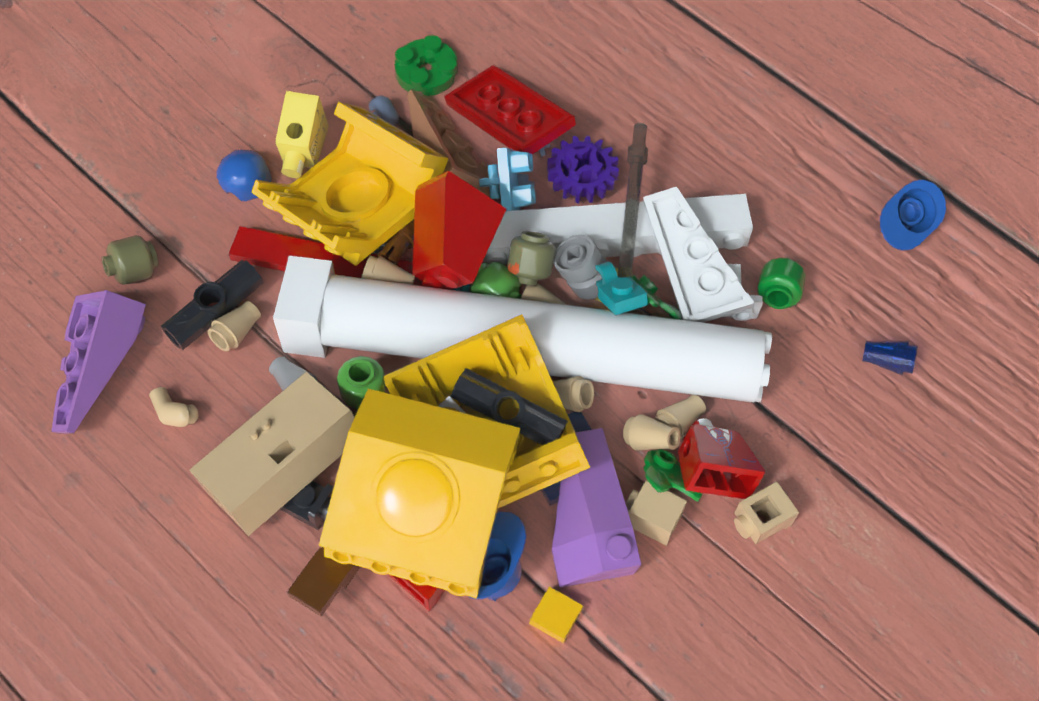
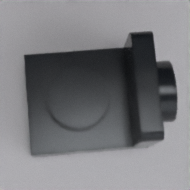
(310, 504)

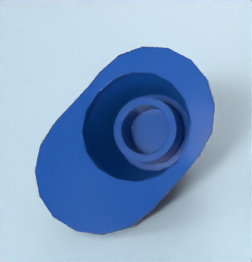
(912, 214)
(503, 555)

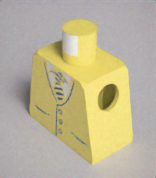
(300, 132)

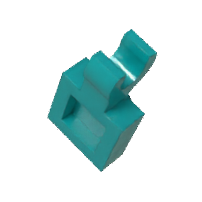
(619, 293)

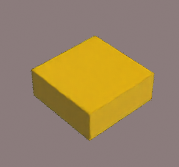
(556, 614)

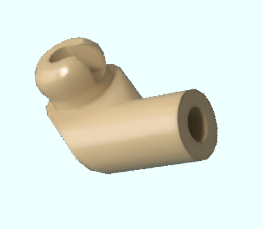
(171, 412)

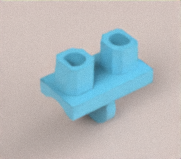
(509, 164)

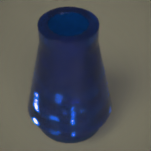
(891, 355)

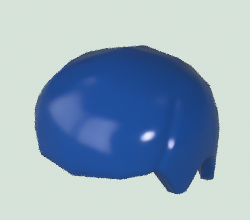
(239, 171)

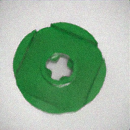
(426, 51)

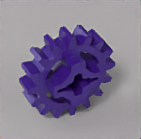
(587, 169)

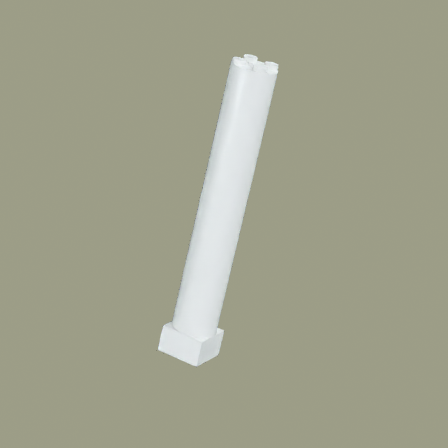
(417, 321)

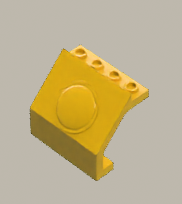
(359, 189)
(513, 361)
(418, 492)

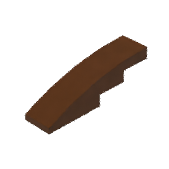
(321, 582)

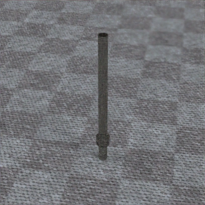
(636, 157)

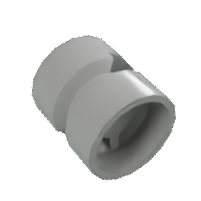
(576, 263)

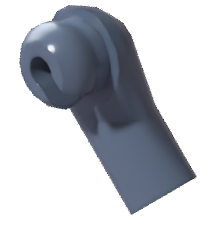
(384, 109)

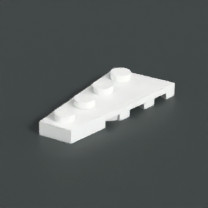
(697, 271)

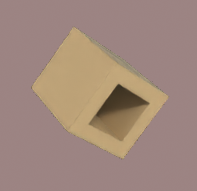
(655, 512)

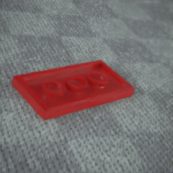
(510, 110)

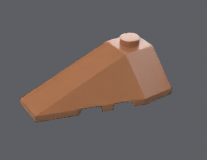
(435, 130)

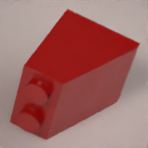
(452, 231)

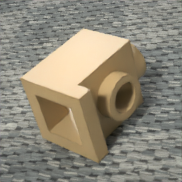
(772, 505)

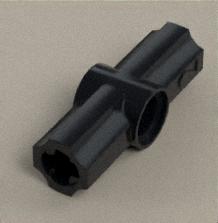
(197, 316)
(487, 397)

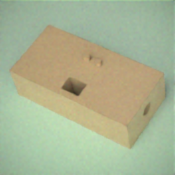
(275, 453)

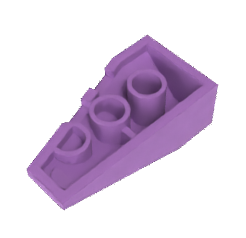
(100, 336)
(592, 521)

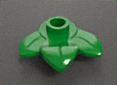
(654, 300)
(664, 472)

